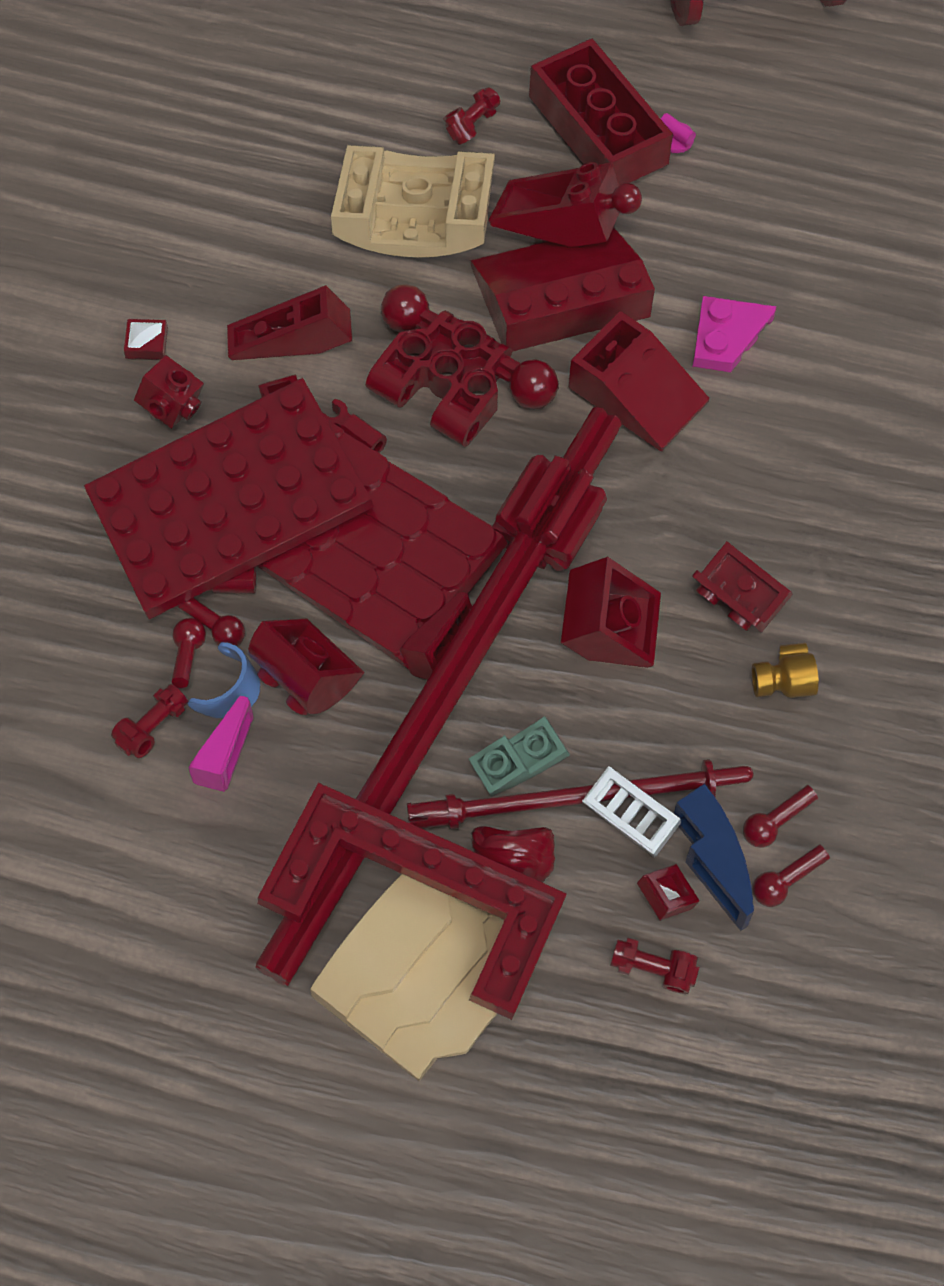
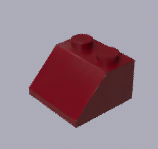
(611, 615)

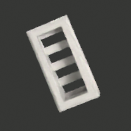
(662, 835)

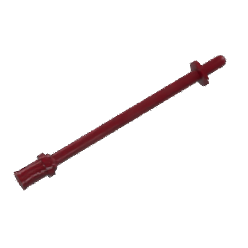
(455, 811)

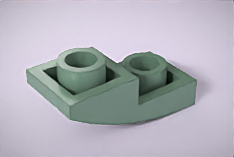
(519, 758)

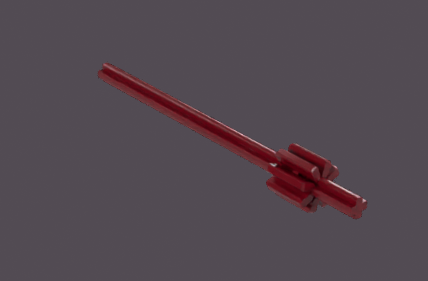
(545, 524)

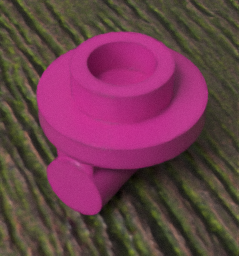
(682, 134)

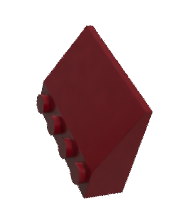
(562, 290)

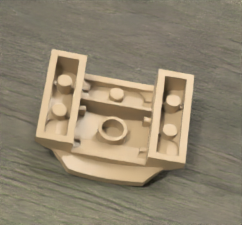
(412, 202)
(410, 975)

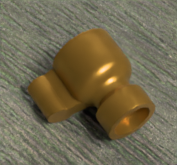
(794, 674)

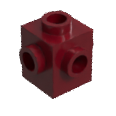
(169, 392)

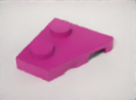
(727, 331)

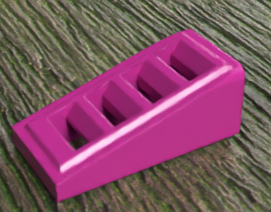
(220, 753)

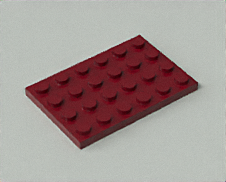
(227, 497)

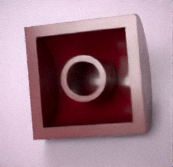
(303, 664)

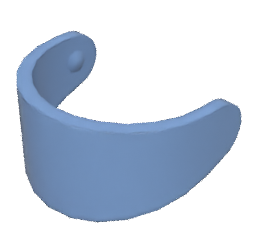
(247, 686)

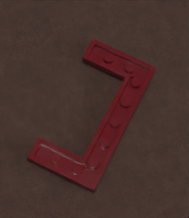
(340, 820)

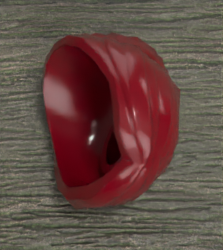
(521, 850)

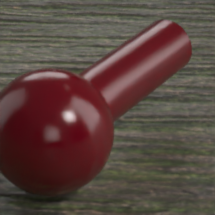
(224, 628)
(188, 636)
(762, 829)
(772, 887)

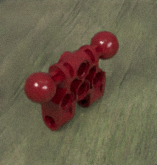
(441, 349)

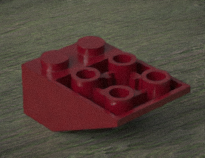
(637, 381)

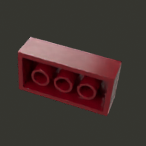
(600, 112)

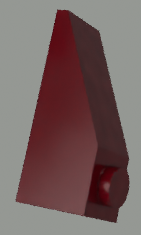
(292, 328)

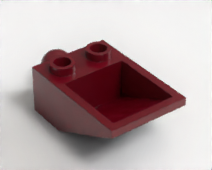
(566, 205)

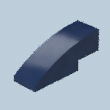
(716, 854)

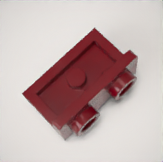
(742, 587)

